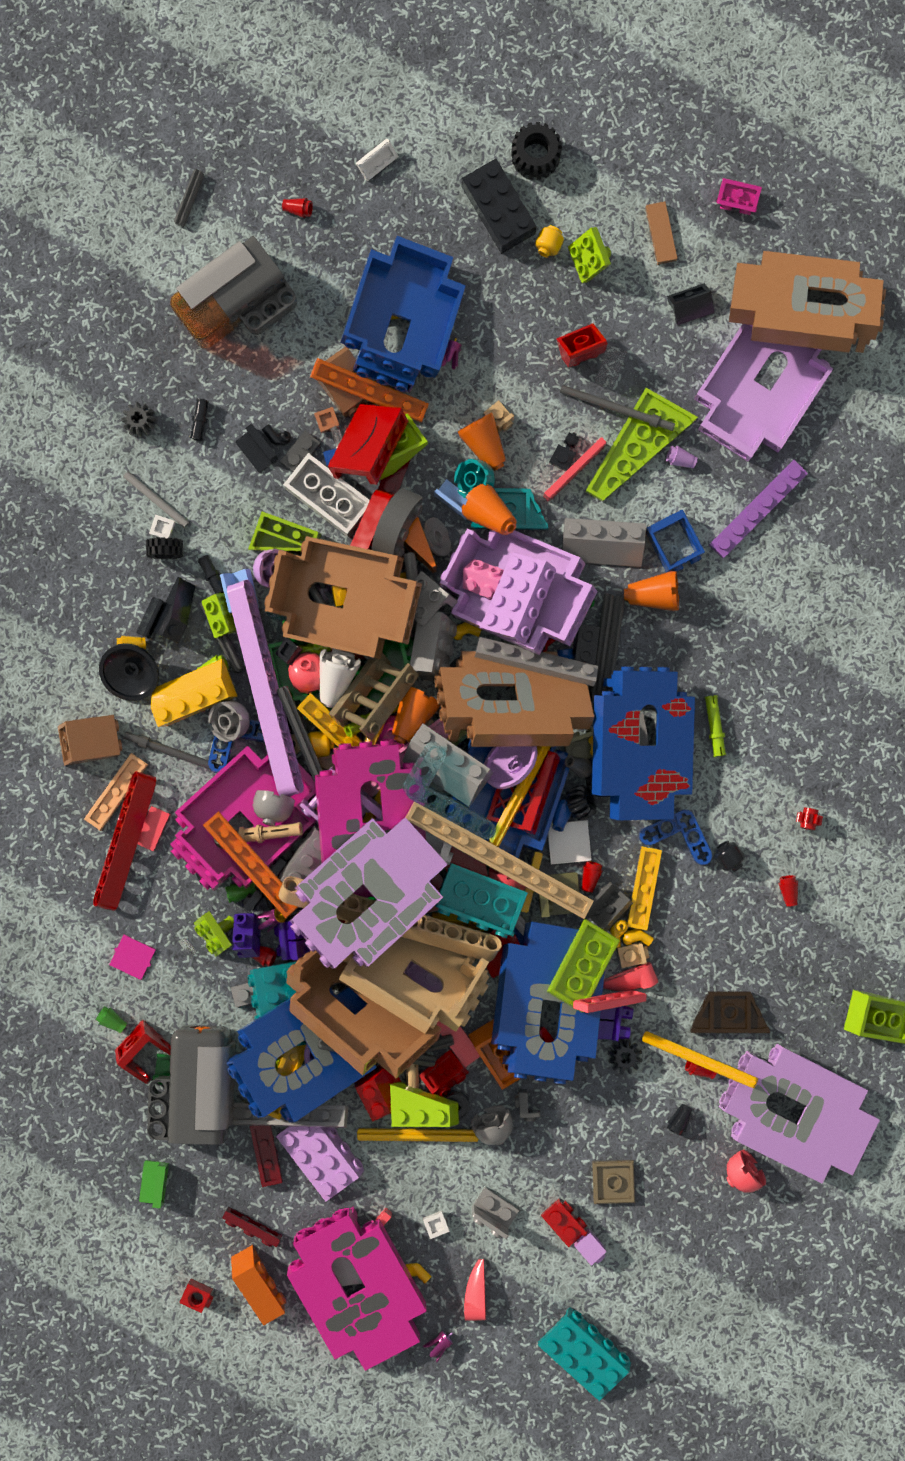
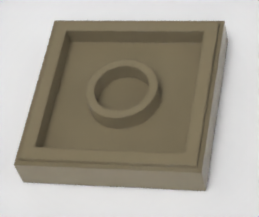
(613, 1181)

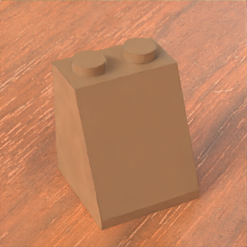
(344, 401)
(89, 739)

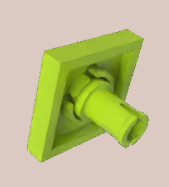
(589, 255)
(214, 932)

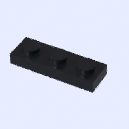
(252, 901)

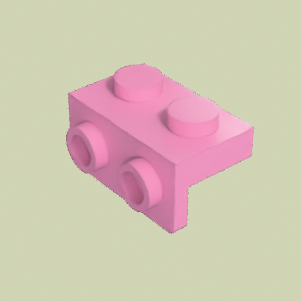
(481, 578)

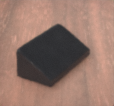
(150, 617)

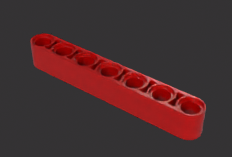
(124, 841)

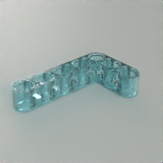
(442, 800)

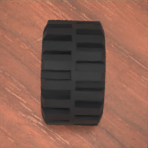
(536, 135)

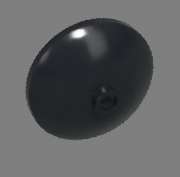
(122, 679)

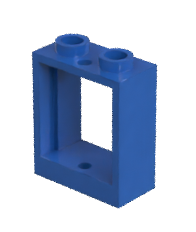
(678, 517)

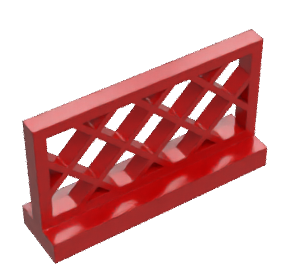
(538, 797)

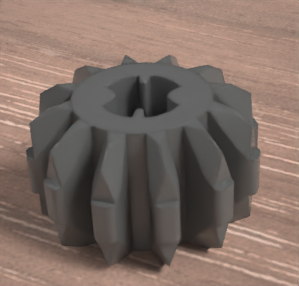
(133, 415)

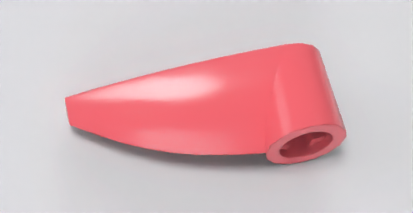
(633, 978)
(475, 1294)

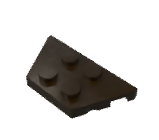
(729, 1014)

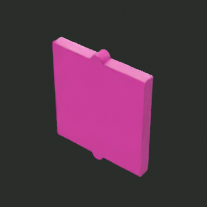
(132, 957)

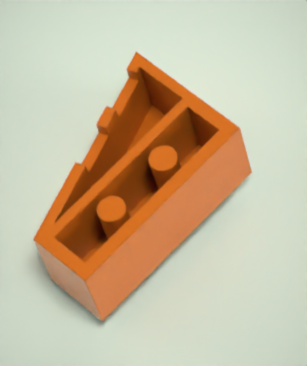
(257, 1285)

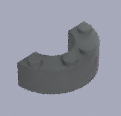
(395, 523)

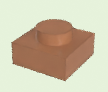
(326, 419)

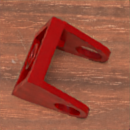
(133, 1044)

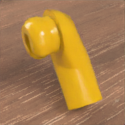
(466, 628)
(618, 930)
(637, 935)

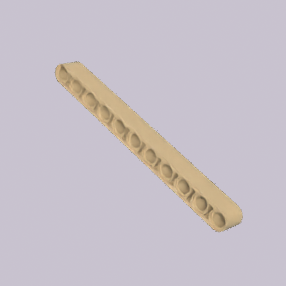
(418, 932)

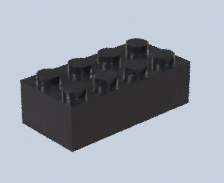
(498, 206)

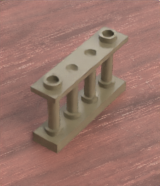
(360, 688)

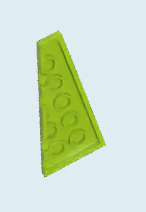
(638, 443)

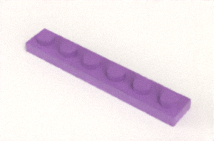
(758, 509)

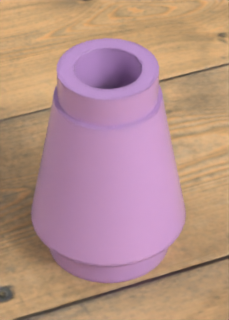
(680, 457)

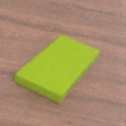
(583, 964)

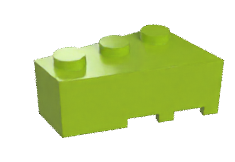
(279, 534)
(421, 1109)

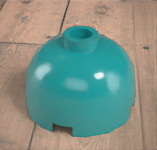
(471, 474)

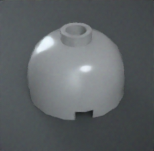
(229, 720)
(272, 807)
(493, 1126)

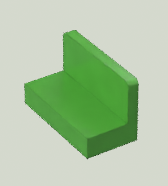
(154, 1183)

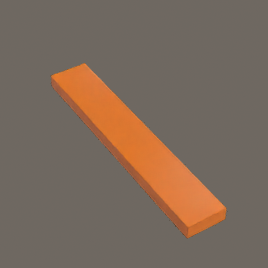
(368, 389)
(248, 861)

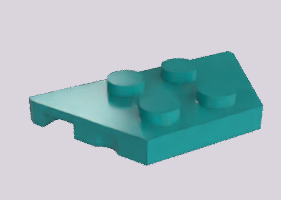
(523, 508)

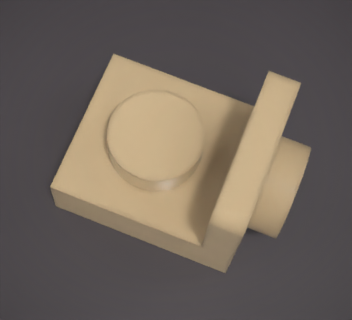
(502, 416)
(632, 955)

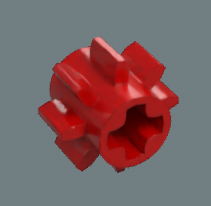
(809, 818)

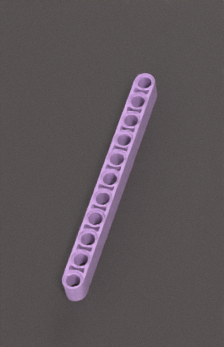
(264, 688)

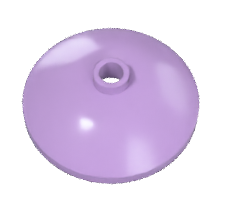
(510, 765)

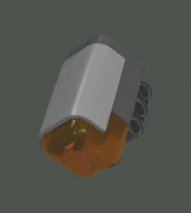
(232, 292)

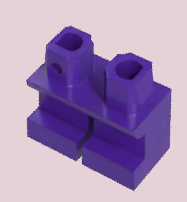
(246, 935)
(290, 944)
(612, 1028)

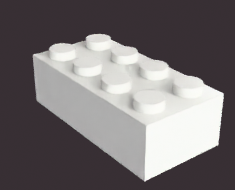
(327, 496)

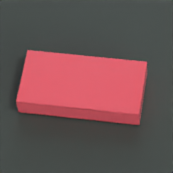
(153, 828)

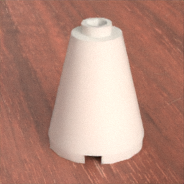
(336, 674)

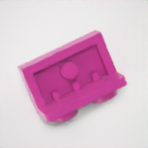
(738, 195)

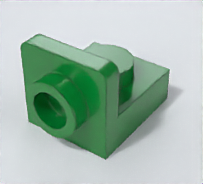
(162, 1066)

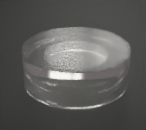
(188, 947)

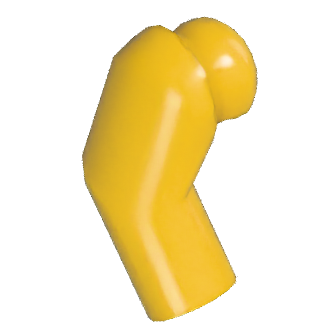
(417, 1270)

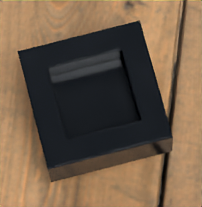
(288, 651)

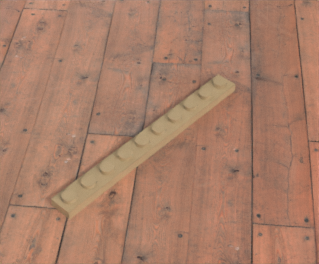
(499, 860)

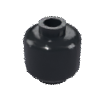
(729, 856)

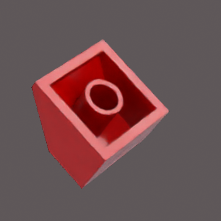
(581, 345)
(375, 1092)

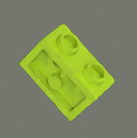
(218, 615)

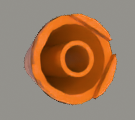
(484, 441)
(488, 510)
(655, 592)
(412, 713)

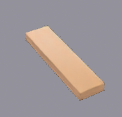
(114, 792)

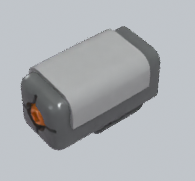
(199, 1088)

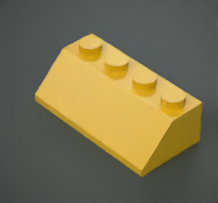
(192, 693)

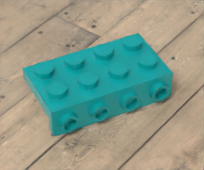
(480, 900)
(270, 988)
(585, 1354)

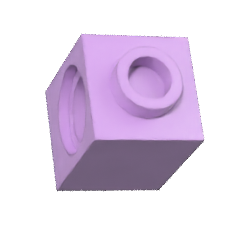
(590, 1248)

